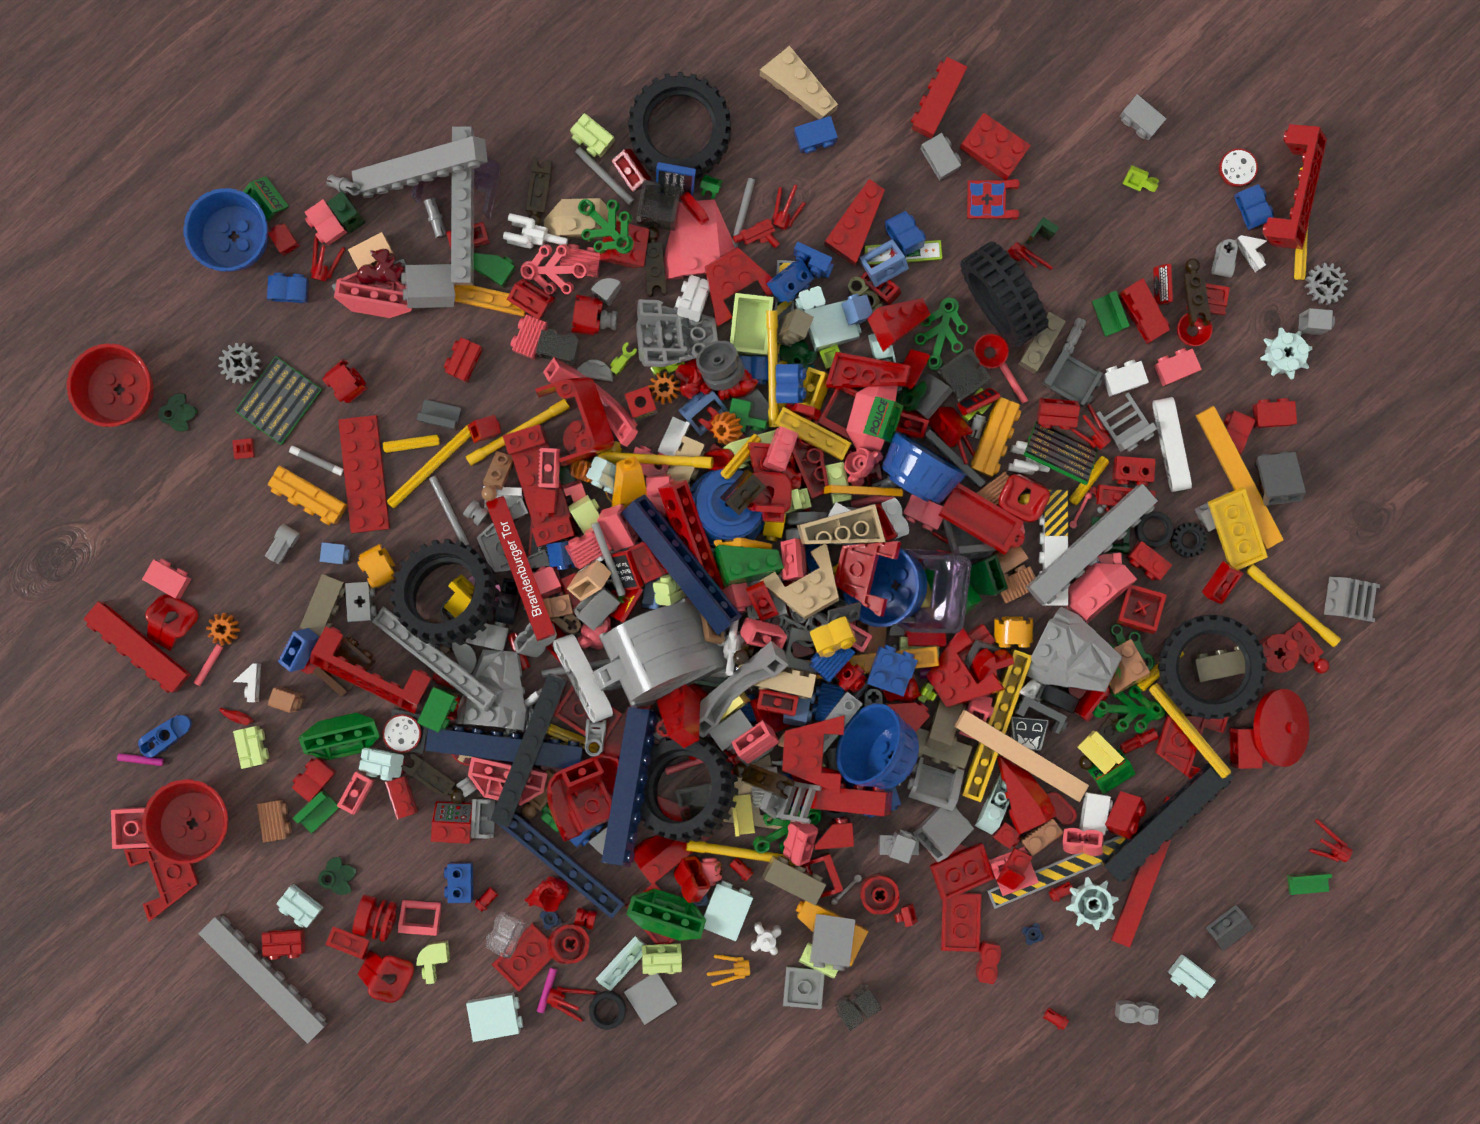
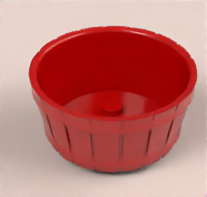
(93, 384)
(167, 820)

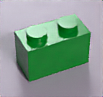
(437, 710)

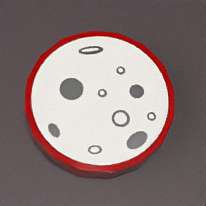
(1238, 167)
(402, 733)

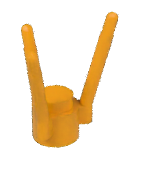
(740, 969)

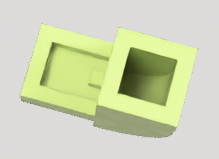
(799, 501)
(430, 955)

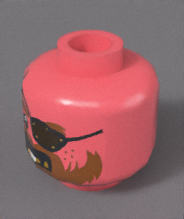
(712, 869)

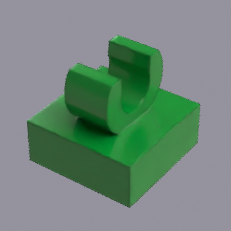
(711, 184)

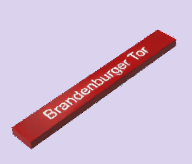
(520, 568)

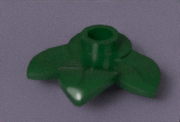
(797, 353)
(911, 398)
(180, 412)
(340, 876)

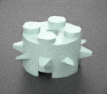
(1296, 348)
(1102, 908)

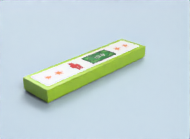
(930, 252)

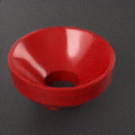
(1203, 335)
(995, 342)

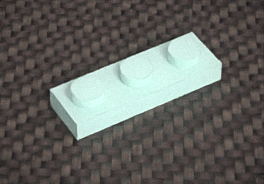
(621, 964)

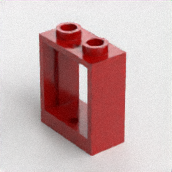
(828, 424)

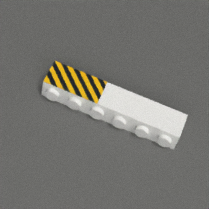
(1054, 535)

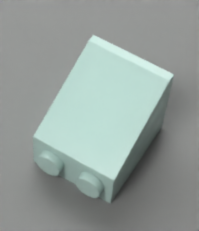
(831, 327)

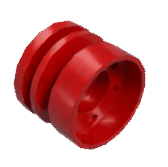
(376, 918)

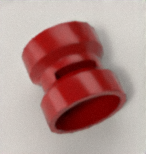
(585, 918)

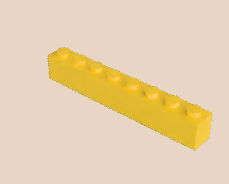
(1004, 705)

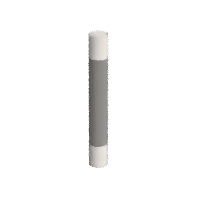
(316, 460)

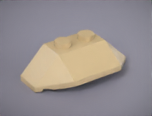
(569, 223)

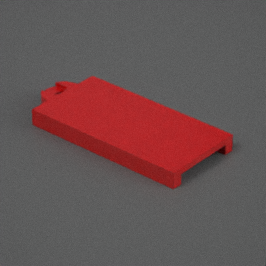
(982, 519)

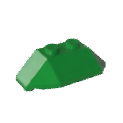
(339, 736)
(666, 915)

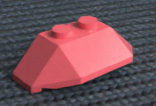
(371, 299)
(860, 412)
(1098, 589)
(491, 774)

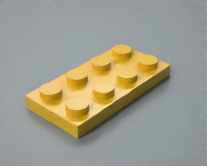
(1237, 529)

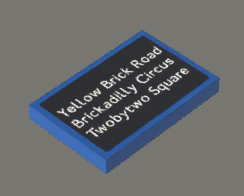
(676, 176)

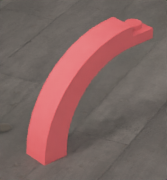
(619, 419)

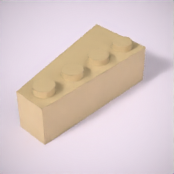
(797, 81)
(690, 449)
(853, 526)
(790, 681)

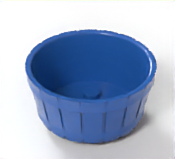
(214, 219)
(920, 469)
(717, 519)
(900, 603)
(869, 741)

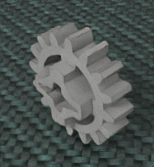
(1325, 275)
(235, 369)

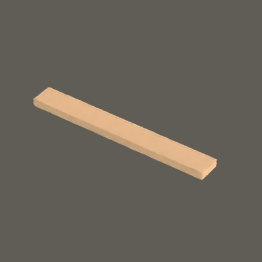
(1021, 755)

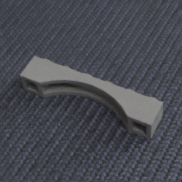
(762, 665)

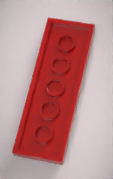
(364, 474)

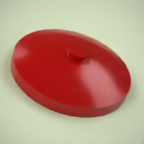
(1281, 727)

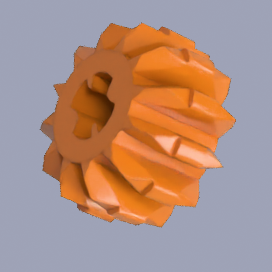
(663, 381)
(726, 427)
(579, 470)
(226, 636)

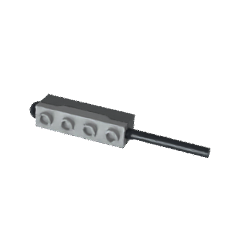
(846, 706)

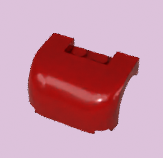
(582, 795)

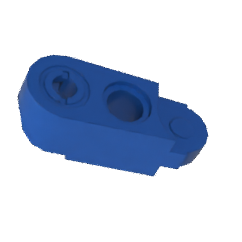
(177, 727)

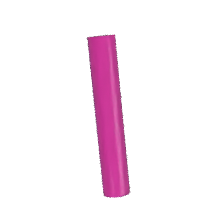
(140, 759)
(547, 987)

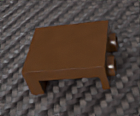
(354, 655)

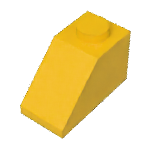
(773, 530)

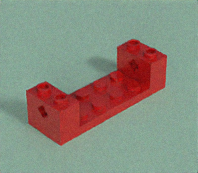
(1310, 143)
(524, 448)
(325, 657)

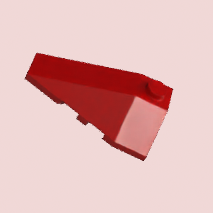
(1027, 799)
(659, 855)

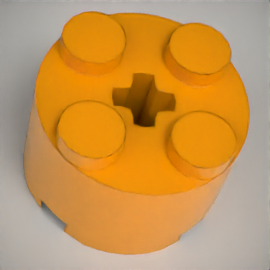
(377, 565)
(1013, 631)

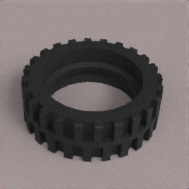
(681, 86)
(1004, 294)
(419, 567)
(1254, 666)
(720, 797)

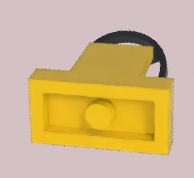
(460, 600)

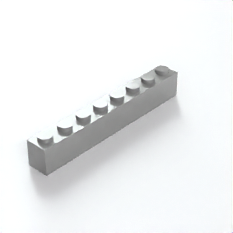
(420, 166)
(462, 219)
(1091, 544)
(263, 978)

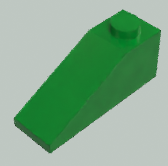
(494, 268)

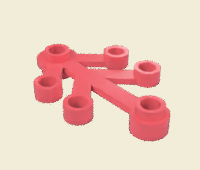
(552, 270)

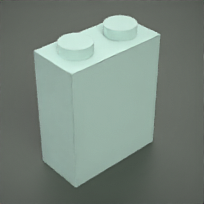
(727, 910)
(494, 1016)

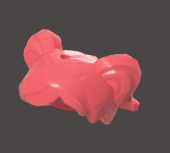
(854, 468)
(591, 638)

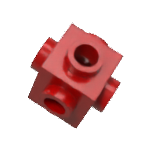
(851, 677)

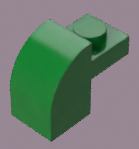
(743, 410)

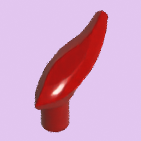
(237, 716)

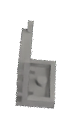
(1130, 437)
(1343, 595)
(779, 808)

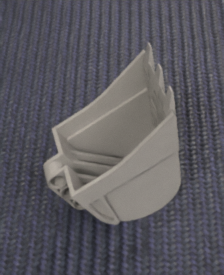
(658, 654)

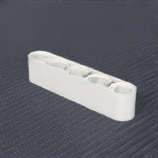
(1172, 444)
(582, 678)

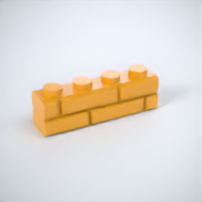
(994, 437)
(308, 495)

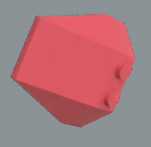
(694, 244)

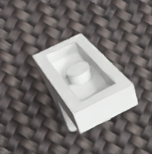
(1247, 247)
(252, 677)

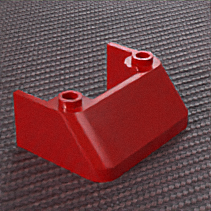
(599, 434)

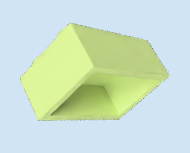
(749, 324)

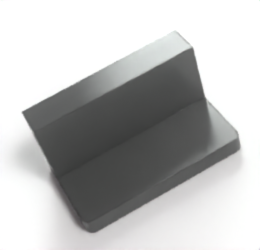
(439, 414)
(1229, 927)

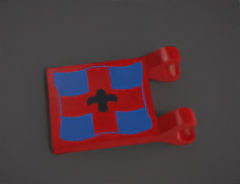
(988, 199)

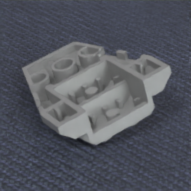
(669, 338)
(1073, 655)
(501, 674)

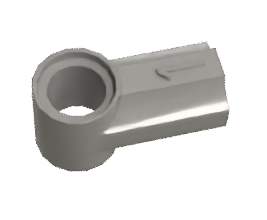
(284, 540)

